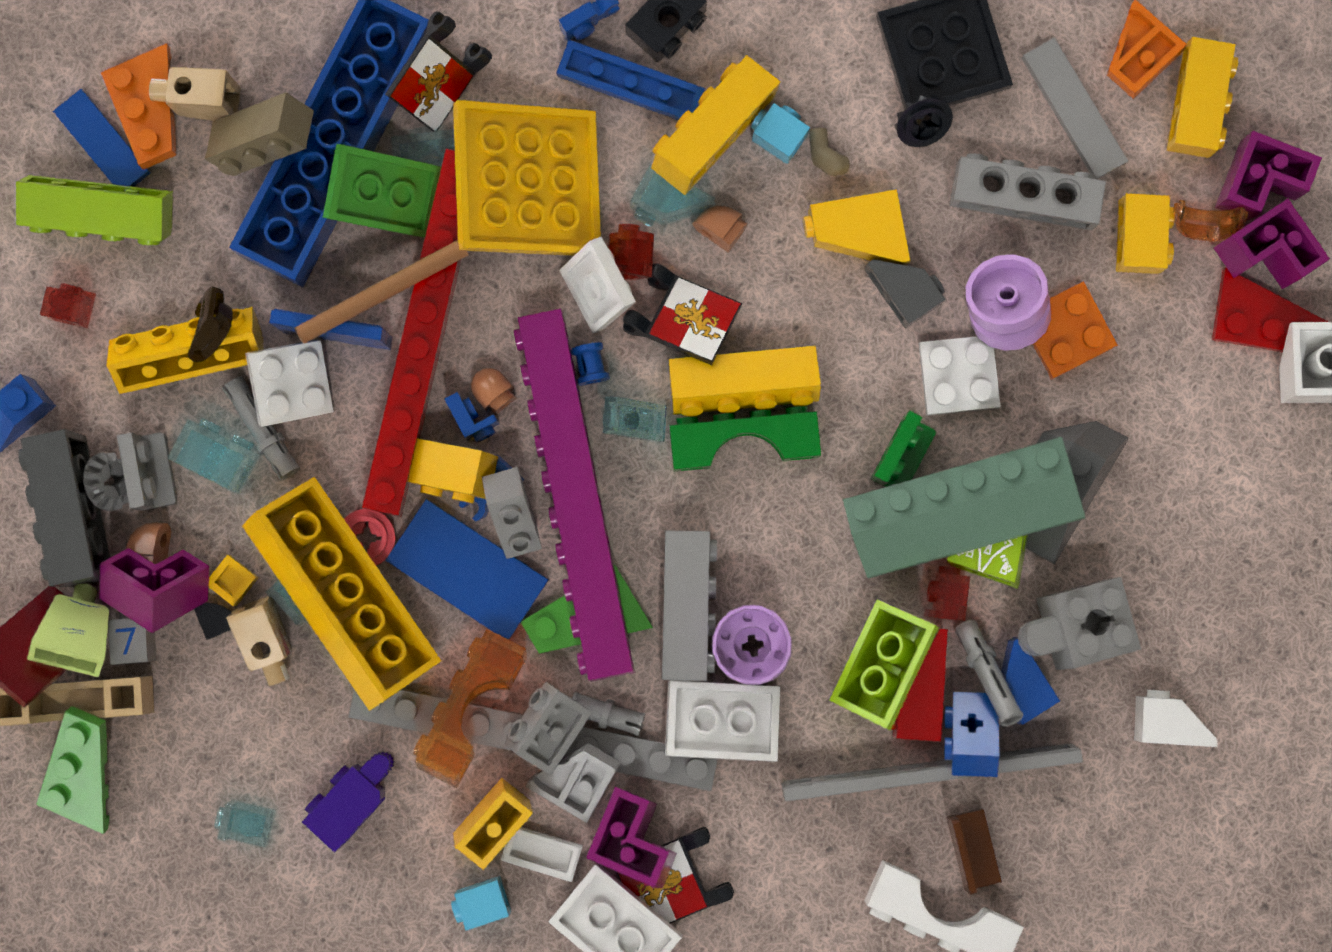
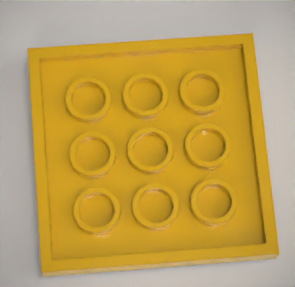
(525, 178)

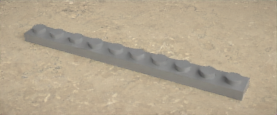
(491, 728)

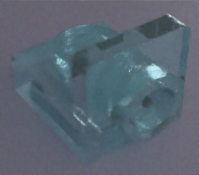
(245, 823)

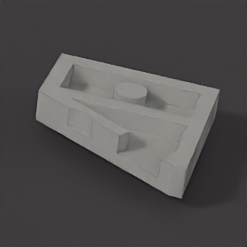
(577, 781)

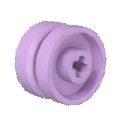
(1008, 302)

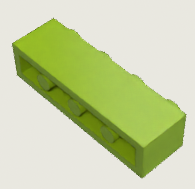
(94, 209)

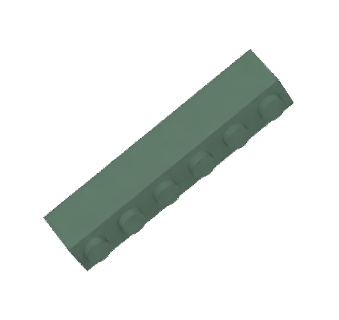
(964, 508)

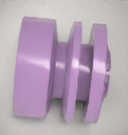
(733, 633)

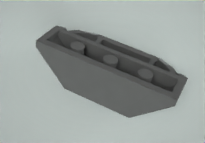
(1091, 454)

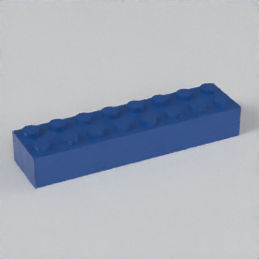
(350, 108)

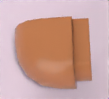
(721, 226)
(492, 390)
(151, 541)

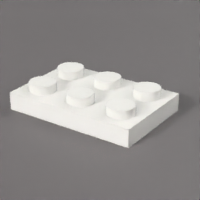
(722, 721)
(612, 918)

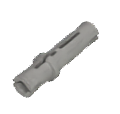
(268, 440)
(981, 658)

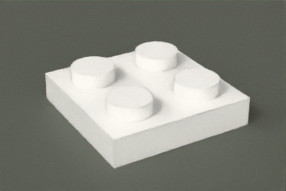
(597, 285)
(958, 376)
(289, 382)

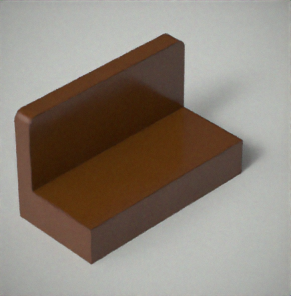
(973, 850)

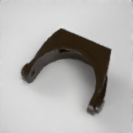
(210, 329)

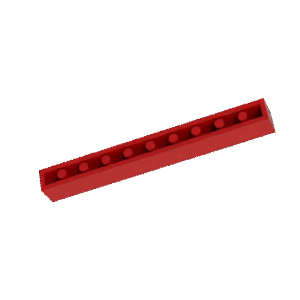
(416, 357)

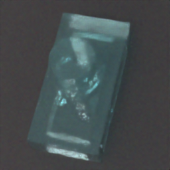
(634, 419)

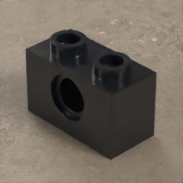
(661, 40)

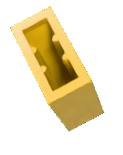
(860, 227)

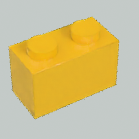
(1144, 233)
(451, 469)
(492, 823)

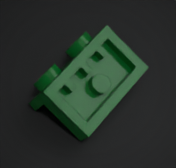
(904, 451)

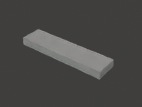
(1074, 108)

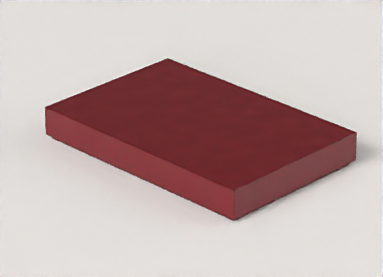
(18, 676)

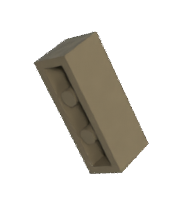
(259, 134)

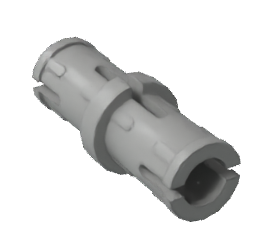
(611, 715)

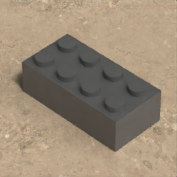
(66, 519)

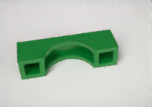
(791, 434)

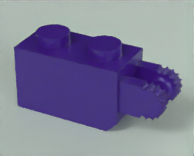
(349, 802)

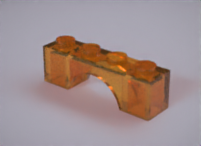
(491, 666)

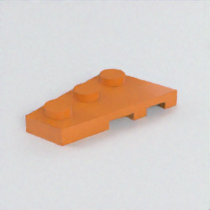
(146, 122)

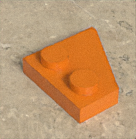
(1143, 50)

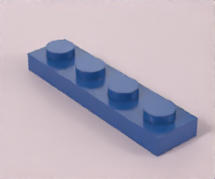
(628, 81)

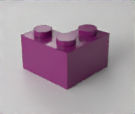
(1266, 166)
(1278, 240)
(154, 592)
(622, 844)

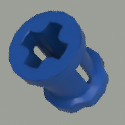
(590, 363)

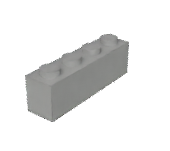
(686, 605)

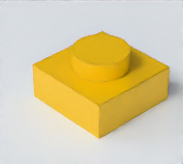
(232, 580)

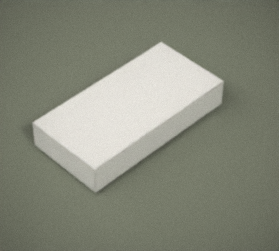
(542, 853)

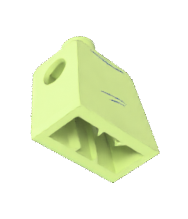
(73, 633)

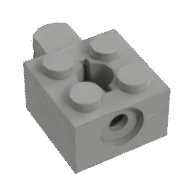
(1082, 625)

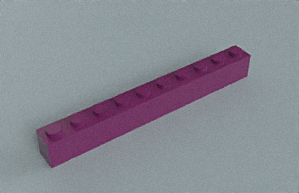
(575, 496)

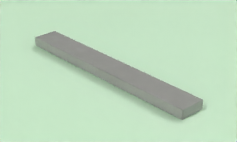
(923, 773)

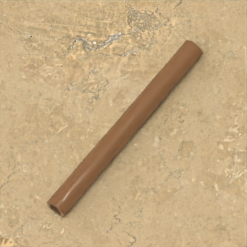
(380, 292)

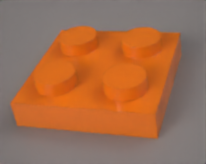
(1074, 333)

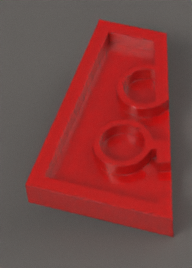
(1254, 315)

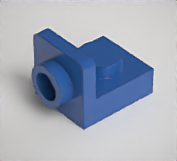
(465, 413)

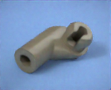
(824, 157)

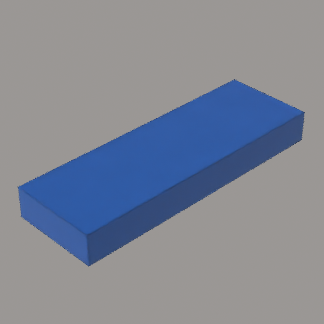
(100, 140)

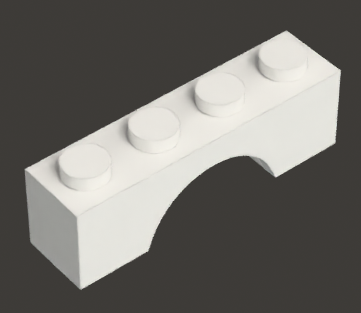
(898, 896)

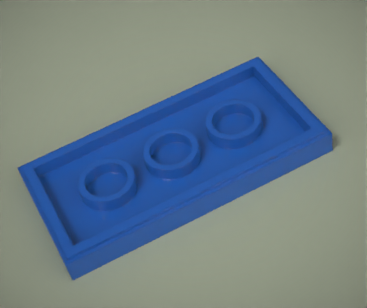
(466, 570)

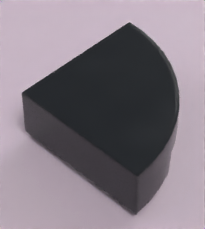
(213, 619)

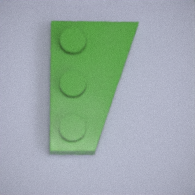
(551, 626)

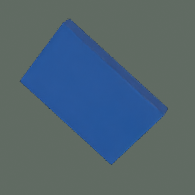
(347, 332)

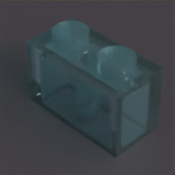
(213, 455)

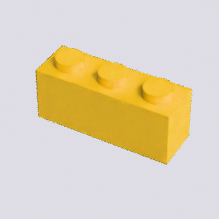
(1202, 97)

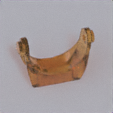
(1227, 222)

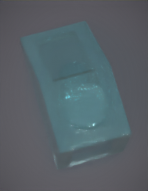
(663, 203)

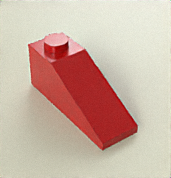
(923, 706)

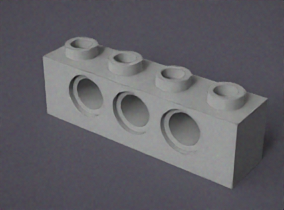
(1083, 188)

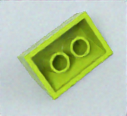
(883, 664)

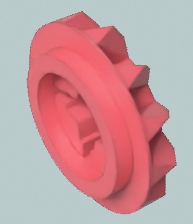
(379, 526)

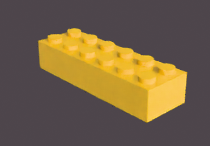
(341, 592)

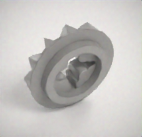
(96, 472)

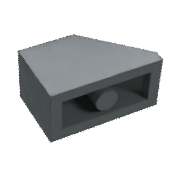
(906, 289)

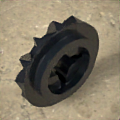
(929, 130)

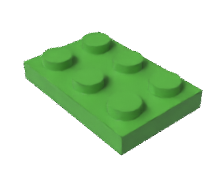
(381, 191)

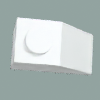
(1169, 722)

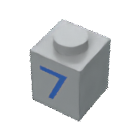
(130, 642)

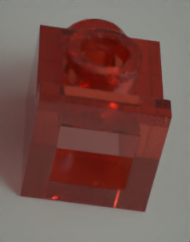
(632, 251)
(68, 305)
(948, 594)

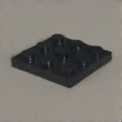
(944, 50)

